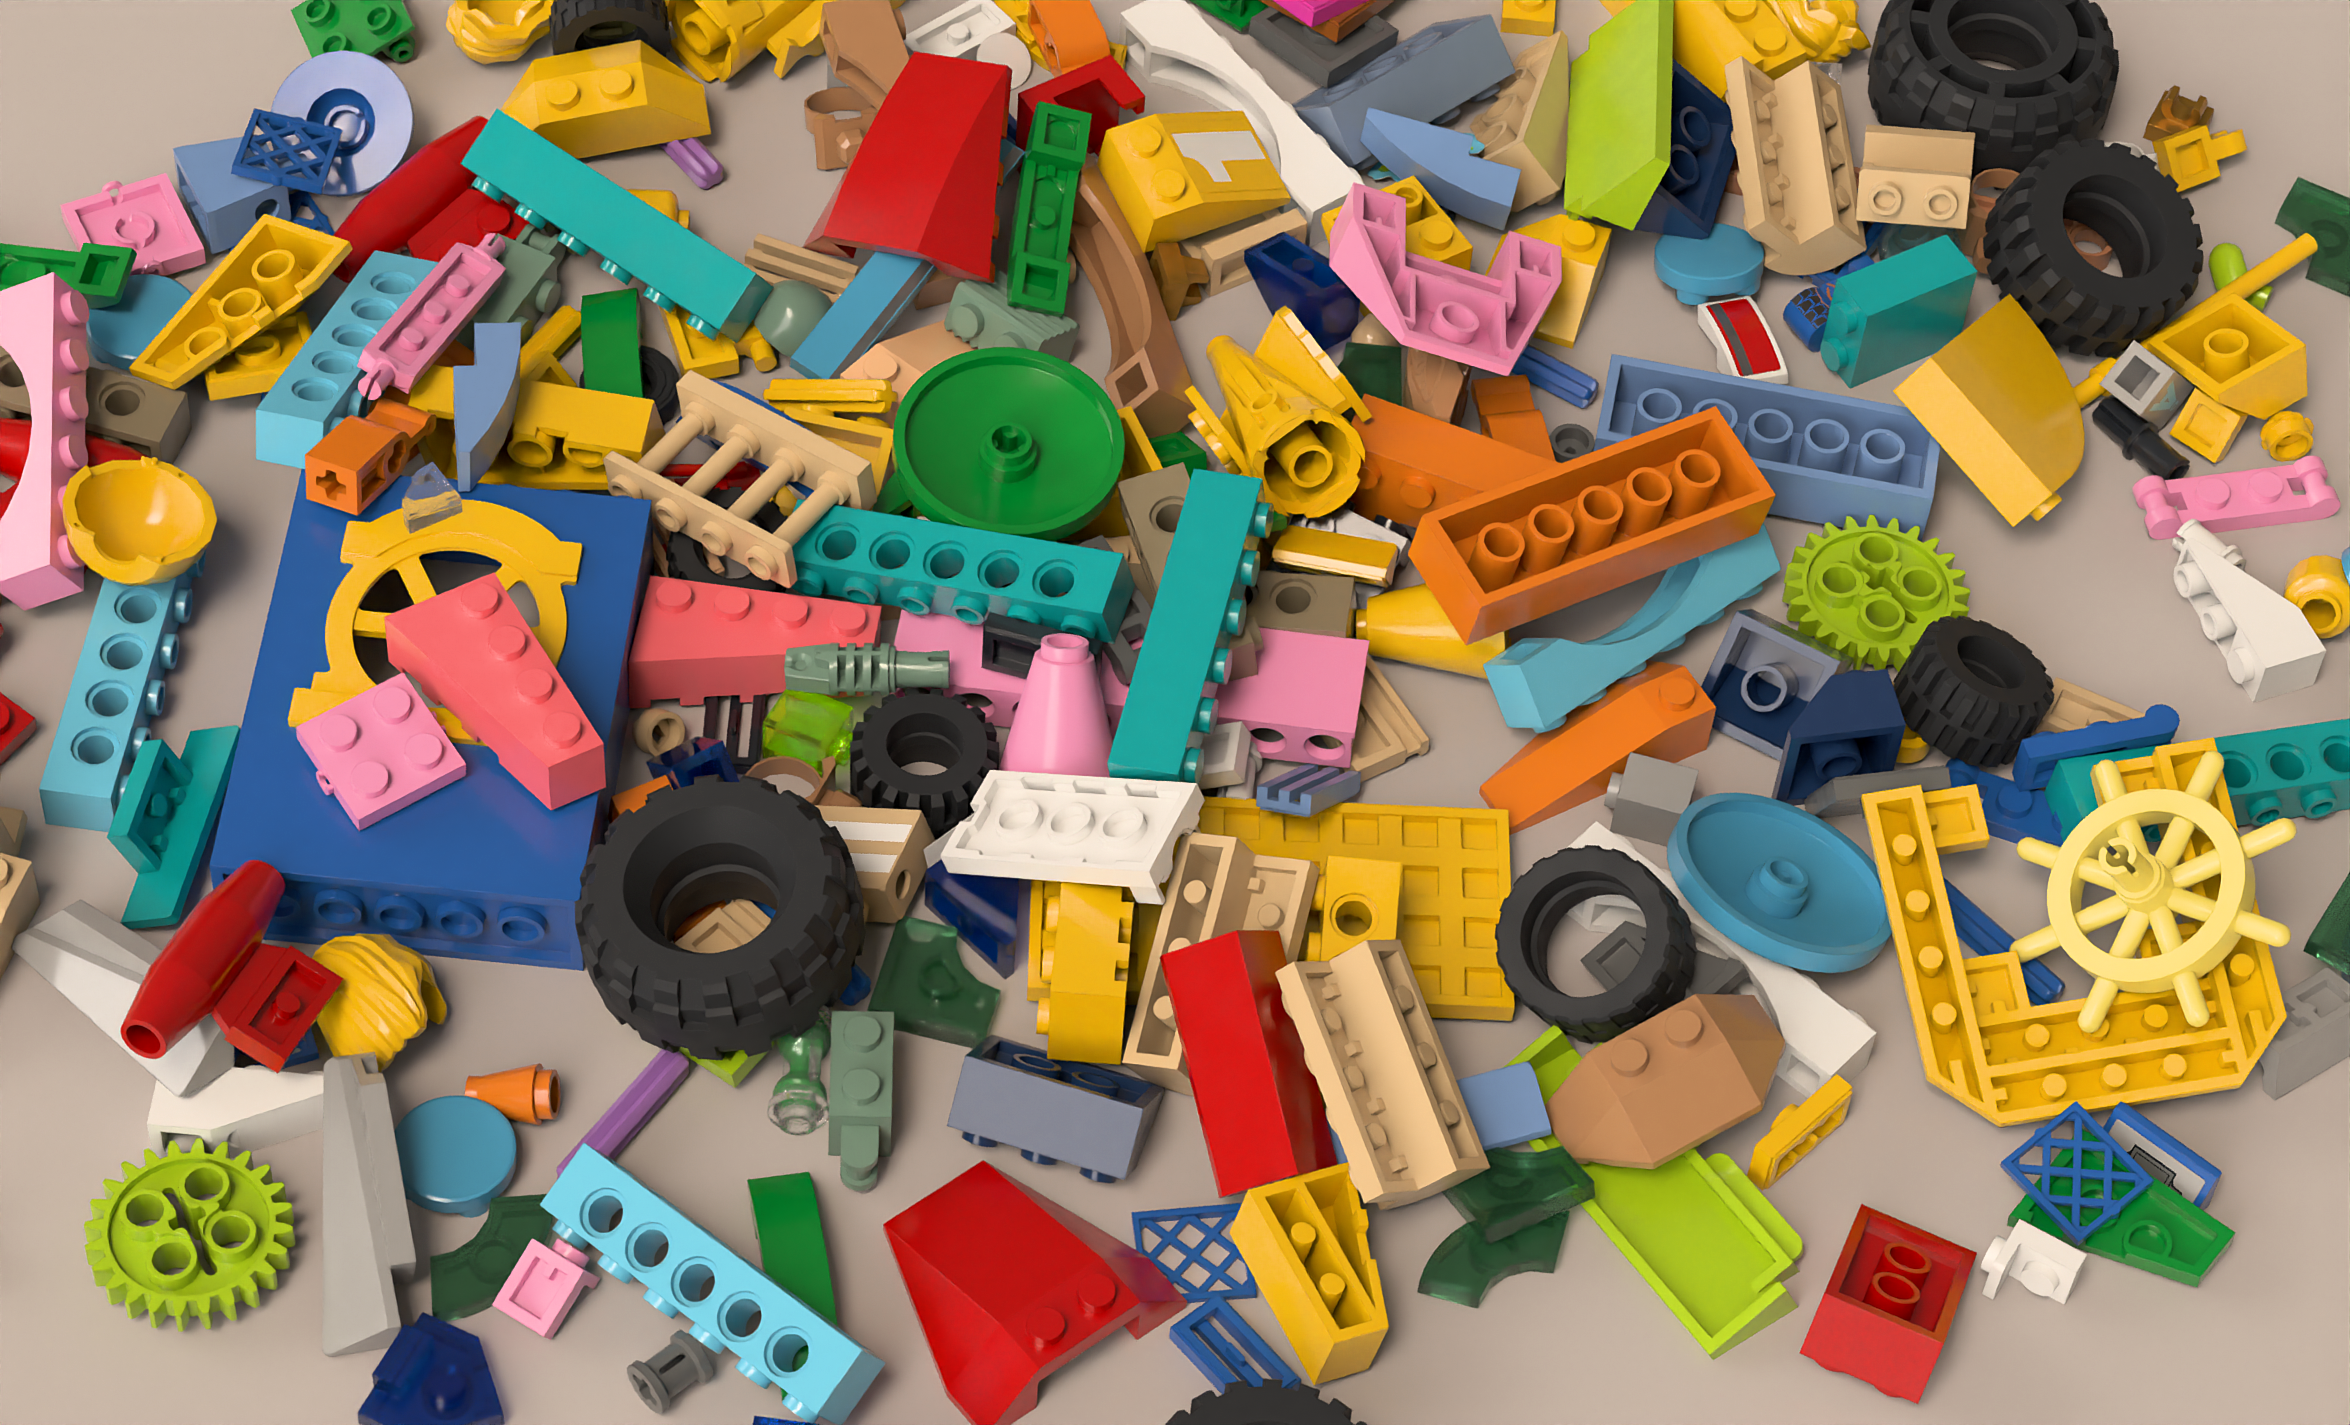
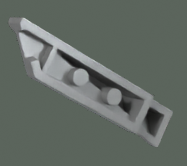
(100, 971)
(364, 1210)

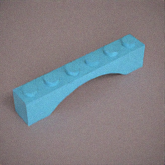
(1551, 676)

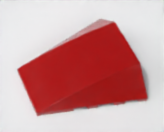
(926, 170)

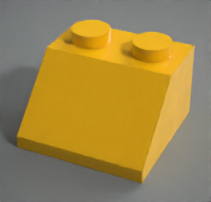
(2237, 357)

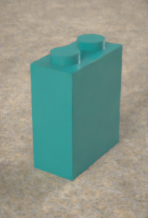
(1897, 311)

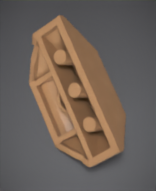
(1668, 1083)

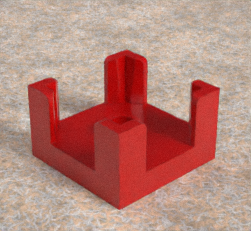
(1094, 89)

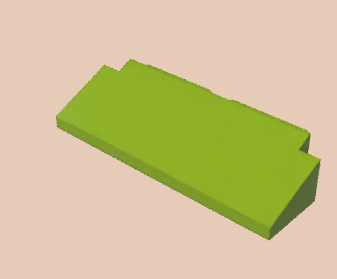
(1620, 115)
(1686, 1227)

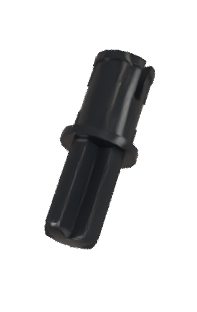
(2139, 440)

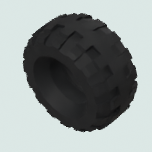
(2059, 93)
(708, 848)

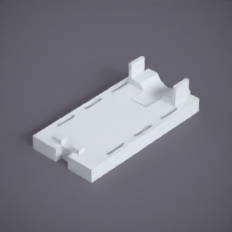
(1075, 830)

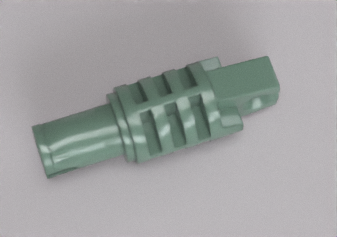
(863, 669)

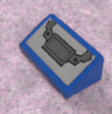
(2163, 1155)

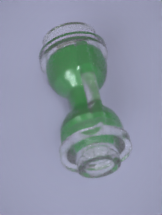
(799, 1096)

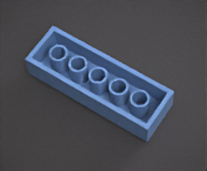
(1814, 448)

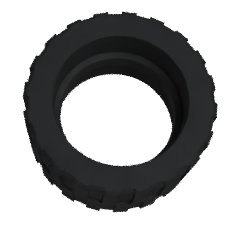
(1547, 895)

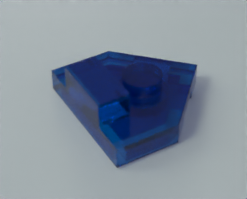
(432, 1378)

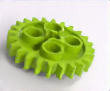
(1871, 590)
(134, 1257)

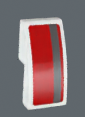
(1742, 340)

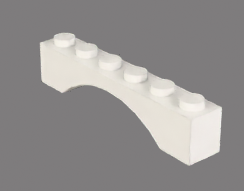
(1181, 51)
(1817, 1030)

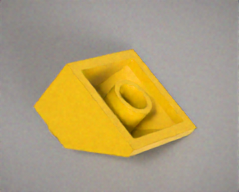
(1583, 265)

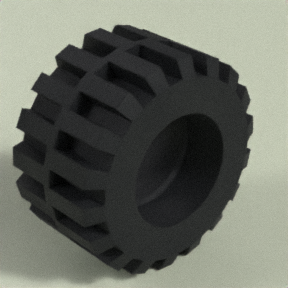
(1973, 691)
(923, 731)

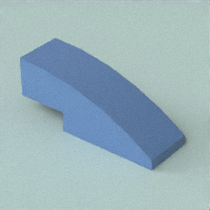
(1442, 166)
(485, 399)

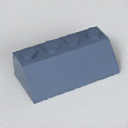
(1415, 79)

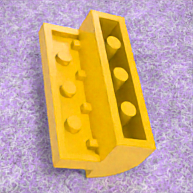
(1719, 31)

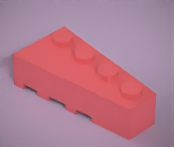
(732, 639)
(497, 679)

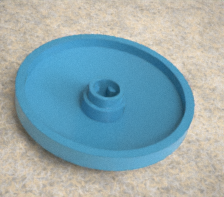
(1779, 882)

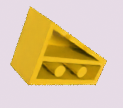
(1316, 1269)

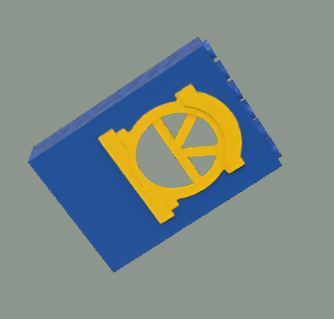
(482, 859)

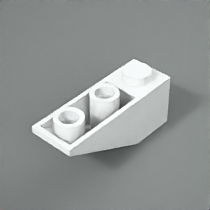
(2255, 628)
(241, 1107)

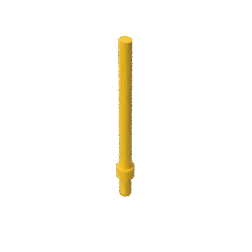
(2243, 286)

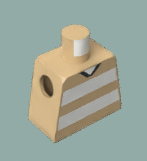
(885, 854)

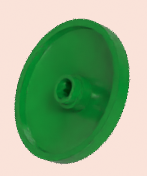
(1008, 444)

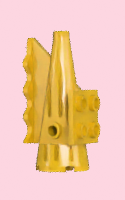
(726, 35)
(1284, 418)

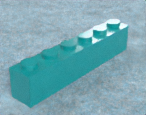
(617, 226)
(1191, 629)

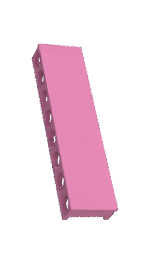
(1301, 687)

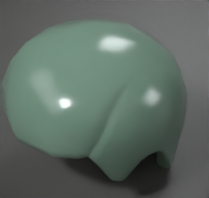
(791, 314)

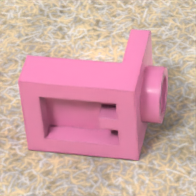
(545, 1286)

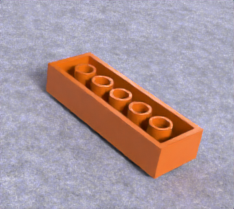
(1590, 525)

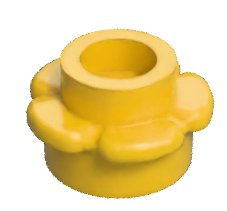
(2287, 436)

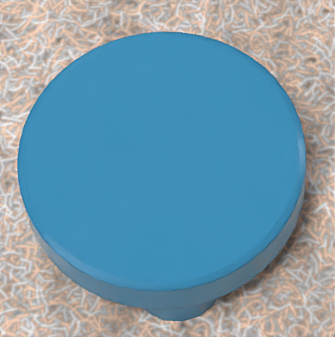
(1713, 266)
(126, 328)
(455, 1154)

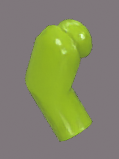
(2228, 264)

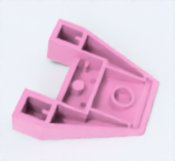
(1437, 304)

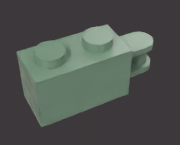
(527, 285)
(860, 1094)

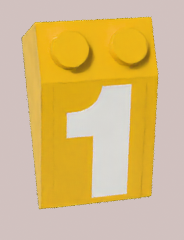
(1188, 174)

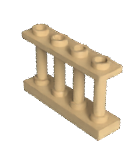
(747, 433)

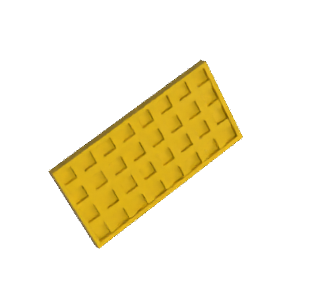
(1447, 902)

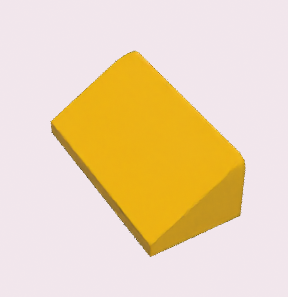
(1336, 554)

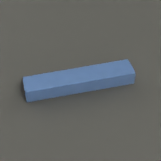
(1502, 1107)

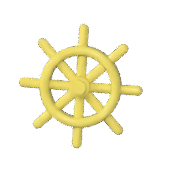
(2152, 891)

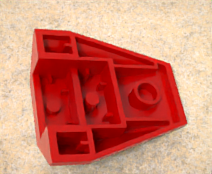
(1016, 1289)

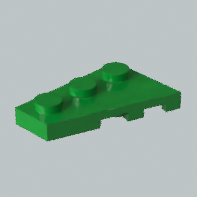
(2152, 1233)

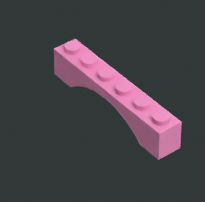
(47, 340)

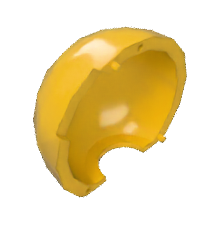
(137, 520)

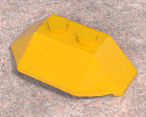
(609, 100)

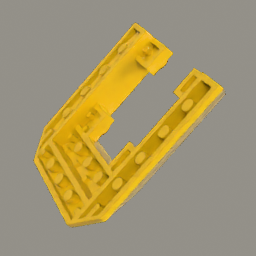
(2036, 1061)

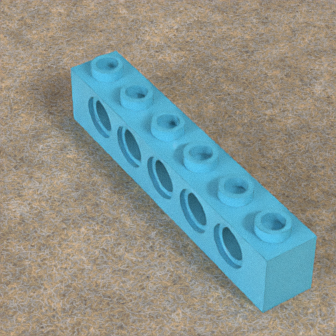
(324, 375)
(114, 698)
(837, 1364)

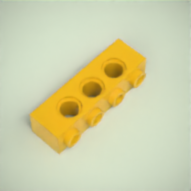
(1357, 888)

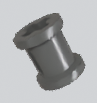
(669, 1371)

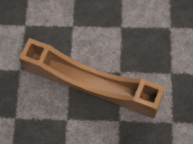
(868, 55)
(1145, 355)

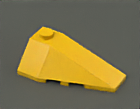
(246, 295)

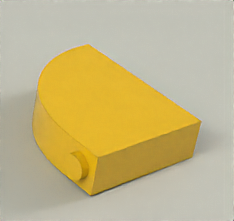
(2002, 411)

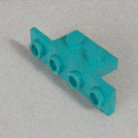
(168, 820)

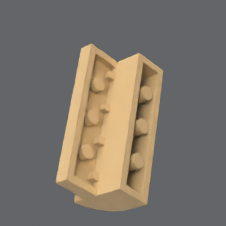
(1794, 167)
(1211, 892)
(1382, 1073)

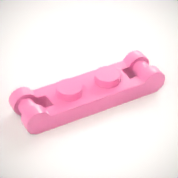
(2237, 498)

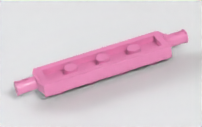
(431, 317)

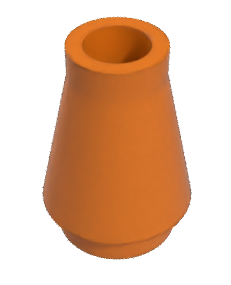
(520, 1093)

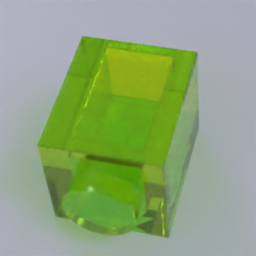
(809, 729)

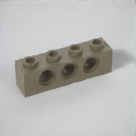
(119, 409)
(1151, 512)
(1291, 601)

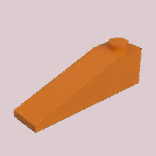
(1649, 714)

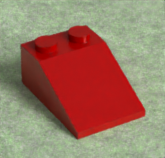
(1889, 1304)

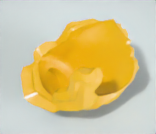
(1822, 27)
(498, 28)
(382, 997)

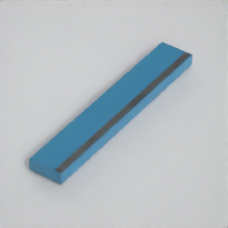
(872, 303)

